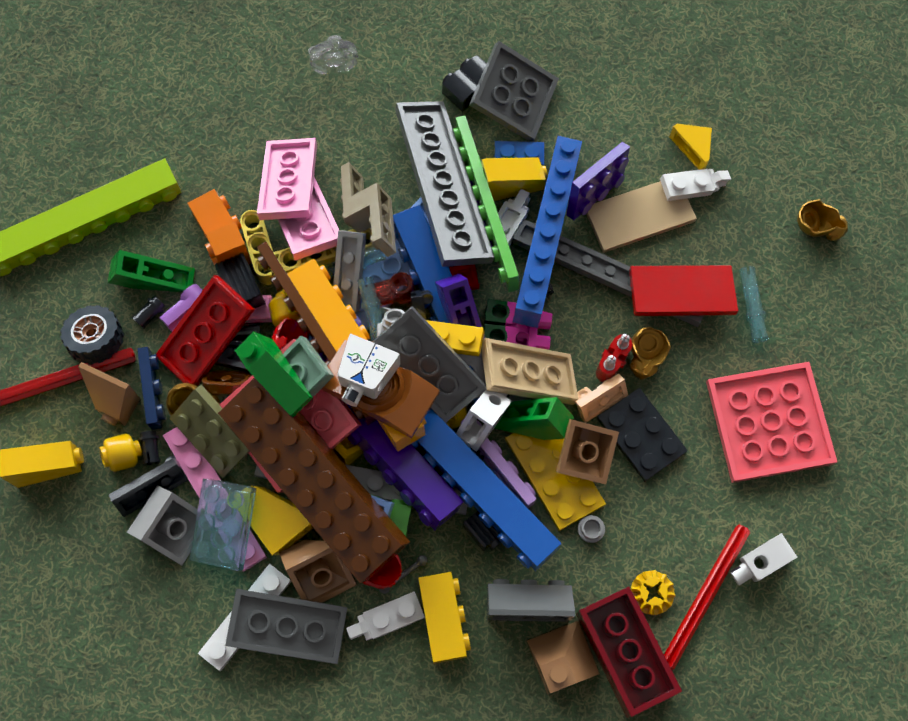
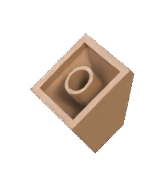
(110, 396)
(587, 451)
(316, 571)
(562, 657)

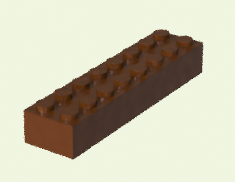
(315, 481)

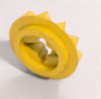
(666, 591)

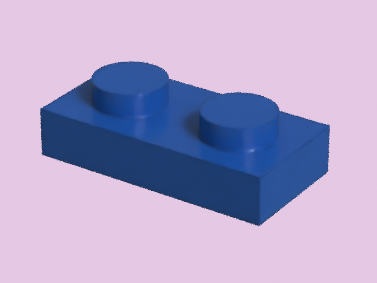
(518, 149)

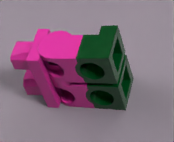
(499, 325)

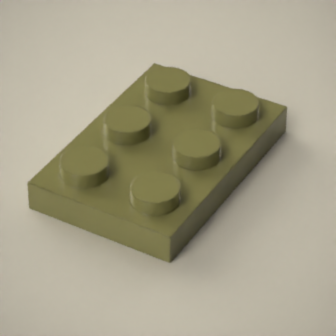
(209, 432)

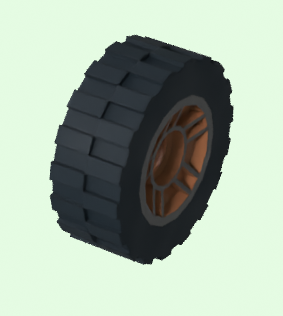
(92, 334)

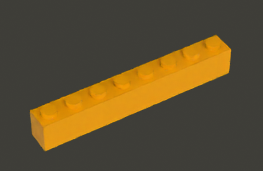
(338, 323)

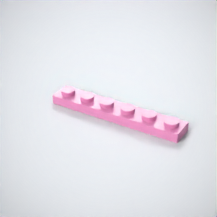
(196, 470)

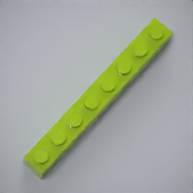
(86, 215)

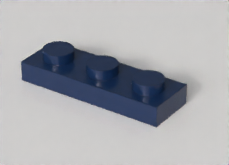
(151, 388)

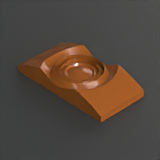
(400, 403)

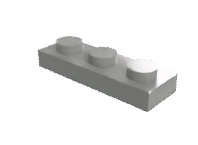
(349, 266)

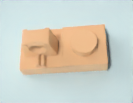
(605, 396)

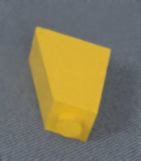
(511, 175)
(39, 463)
(277, 521)

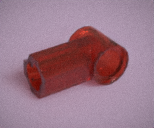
(388, 292)

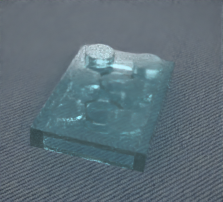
(223, 524)

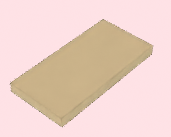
(637, 216)
(528, 371)

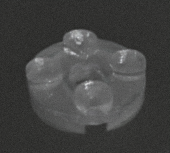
(333, 55)

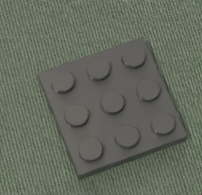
(514, 91)

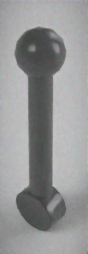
(421, 561)

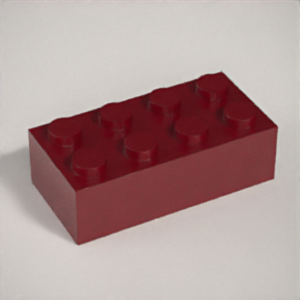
(628, 652)

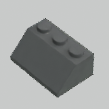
(530, 601)

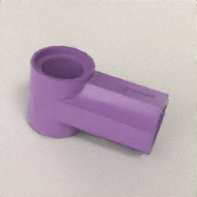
(175, 314)

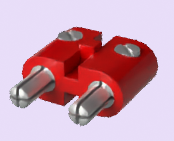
(614, 357)

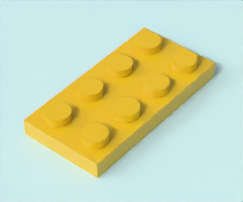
(562, 495)

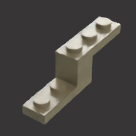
(367, 209)

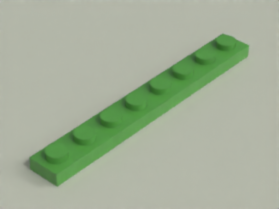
(502, 254)

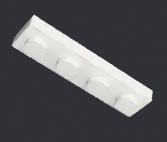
(215, 651)

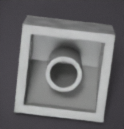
(166, 525)

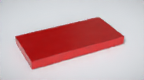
(683, 290)
(204, 331)

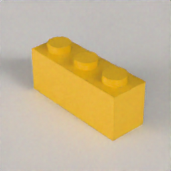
(444, 617)

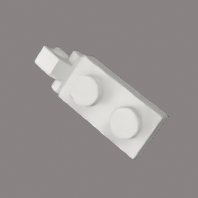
(693, 183)
(513, 213)
(387, 618)

